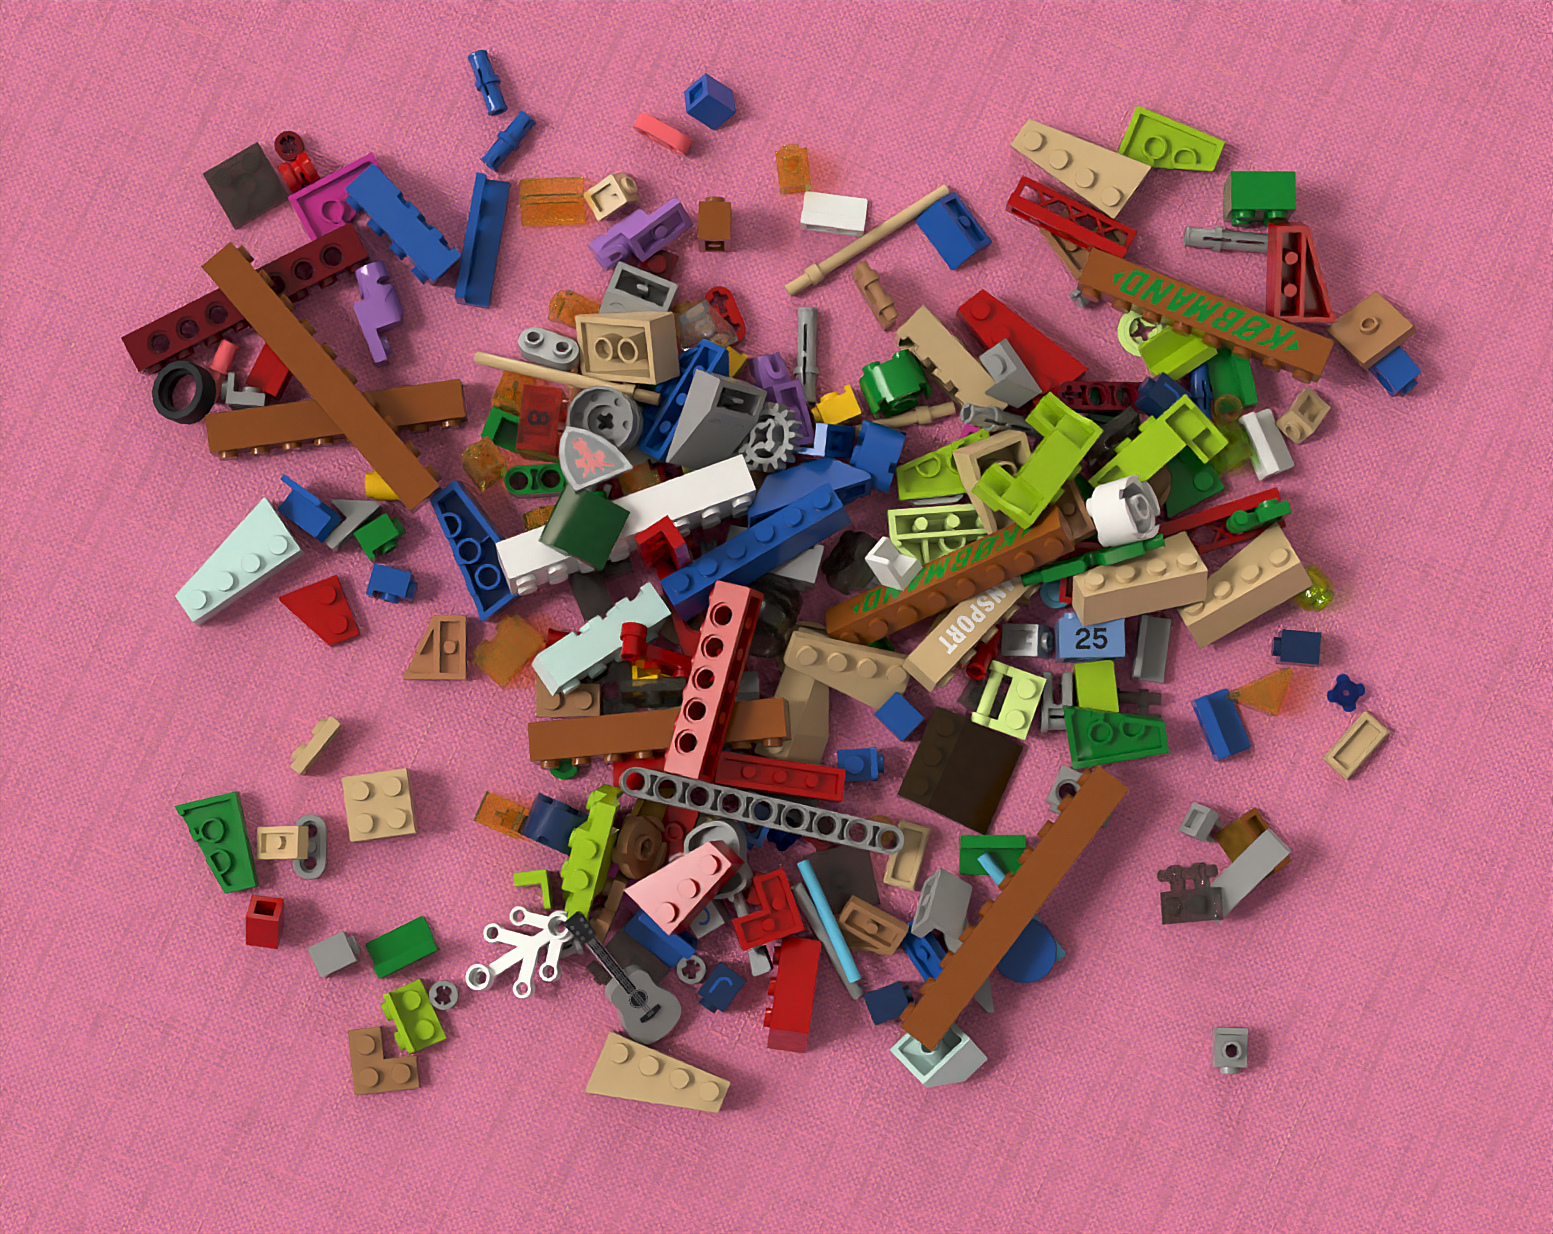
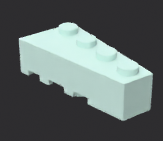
(241, 563)
(599, 642)

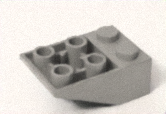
(638, 291)
(714, 419)

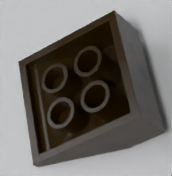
(959, 770)

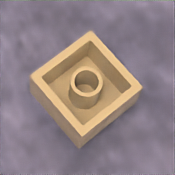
(380, 805)

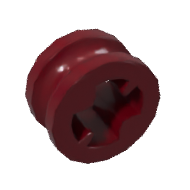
(285, 136)

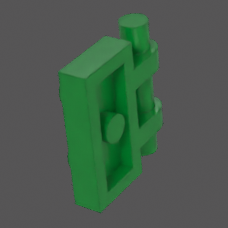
(1264, 515)

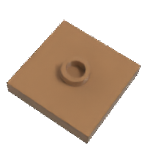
(1370, 330)

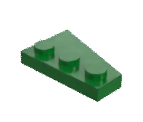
(1190, 482)
(223, 837)

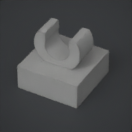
(1199, 823)

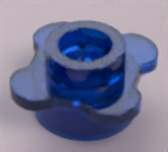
(1347, 702)
(783, 839)

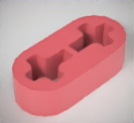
(662, 134)

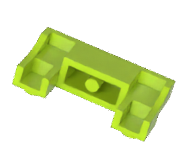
(1161, 441)
(1054, 460)
(591, 852)

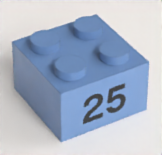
(1088, 643)

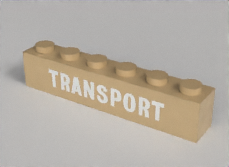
(964, 629)

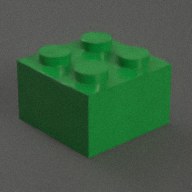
(1259, 197)

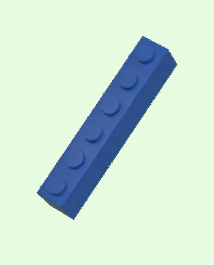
(757, 549)

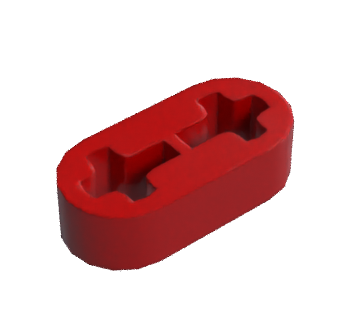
(731, 308)

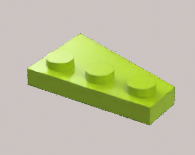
(1168, 143)
(935, 472)

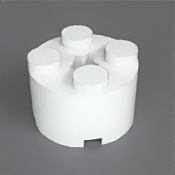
(1124, 511)

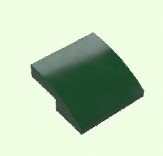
(584, 526)

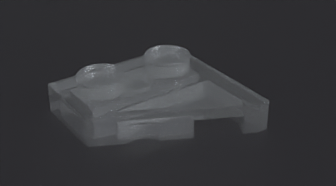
(705, 323)

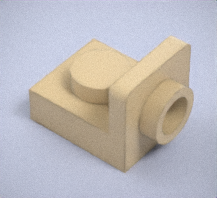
(611, 195)
(1303, 416)

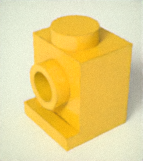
(837, 408)

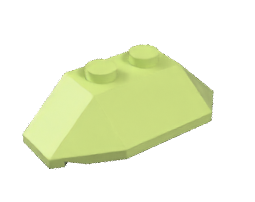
(934, 531)

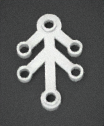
(527, 950)

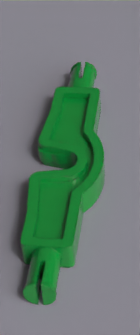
(1082, 562)

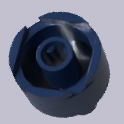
(552, 823)

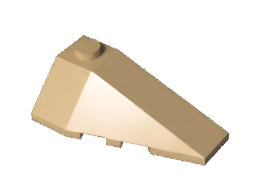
(808, 716)

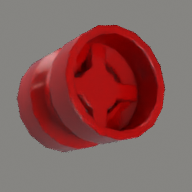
(299, 172)

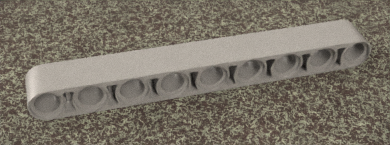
(776, 818)

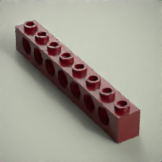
(141, 341)

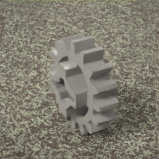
(772, 437)

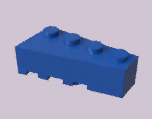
(402, 225)
(474, 548)

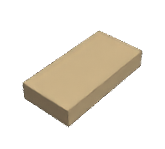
(1355, 745)
(904, 866)

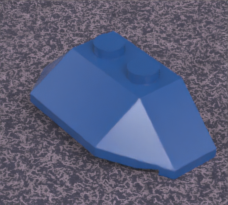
(662, 420)
(792, 484)

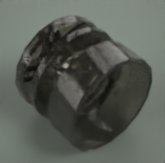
(776, 617)

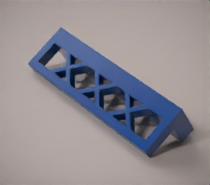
(482, 242)

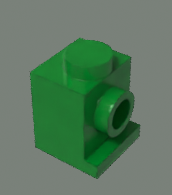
(380, 536)

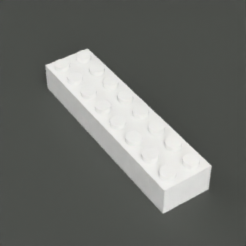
(688, 500)

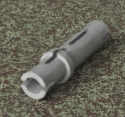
(1194, 237)
(807, 346)
(994, 419)

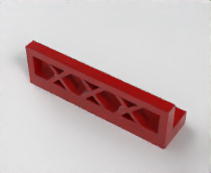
(1067, 227)
(1217, 514)
(660, 543)
(780, 777)

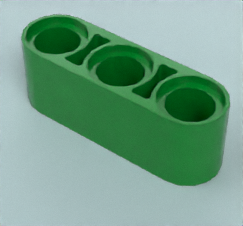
(535, 477)

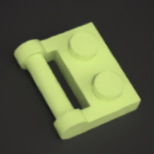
(1019, 702)

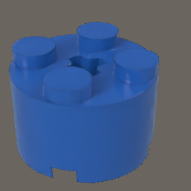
(878, 453)

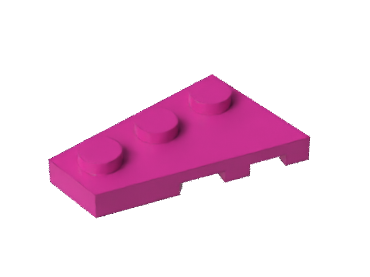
(323, 203)

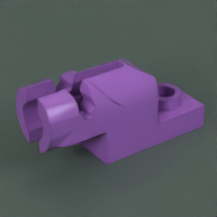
(640, 234)
(379, 309)
(773, 377)

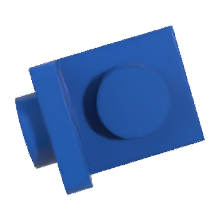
(860, 764)

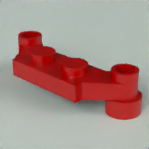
(653, 658)

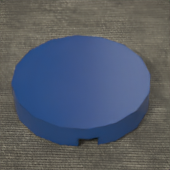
(1030, 954)

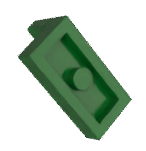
(1231, 376)
(1002, 848)
(402, 947)

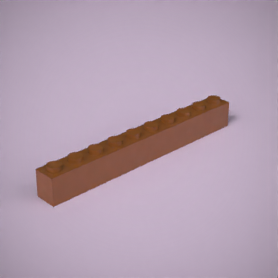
(322, 378)
(1013, 908)

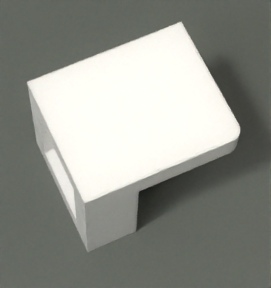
(890, 566)

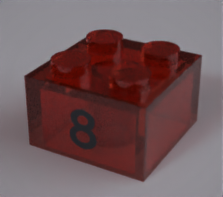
(541, 423)

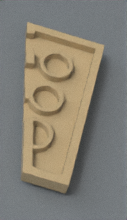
(851, 668)

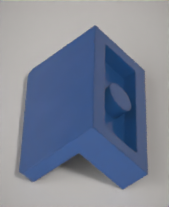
(953, 230)
(832, 441)
(308, 511)
(1220, 725)
(667, 948)

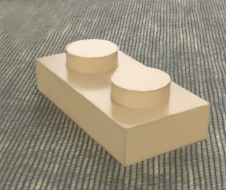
(324, 733)
(282, 842)

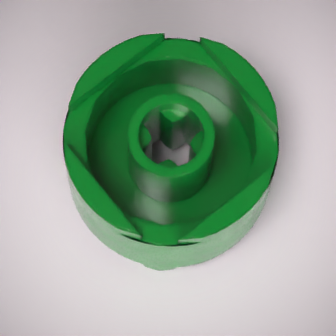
(894, 385)

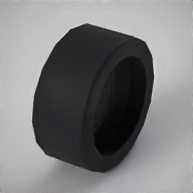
(164, 387)

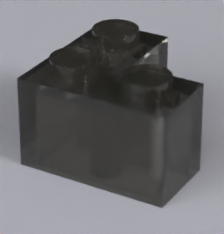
(591, 590)

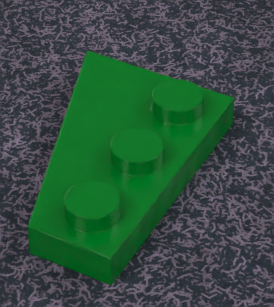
(1111, 737)

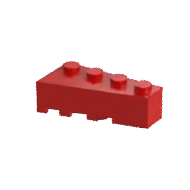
(992, 322)

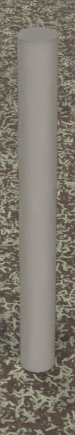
(817, 925)

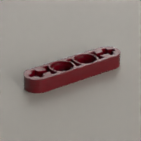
(1107, 391)

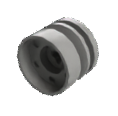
(598, 402)

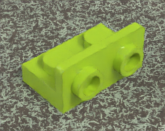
(413, 1016)

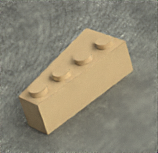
(1088, 170)
(946, 360)
(1141, 584)
(1246, 587)
(651, 1076)

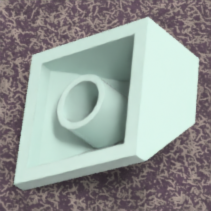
(950, 1061)

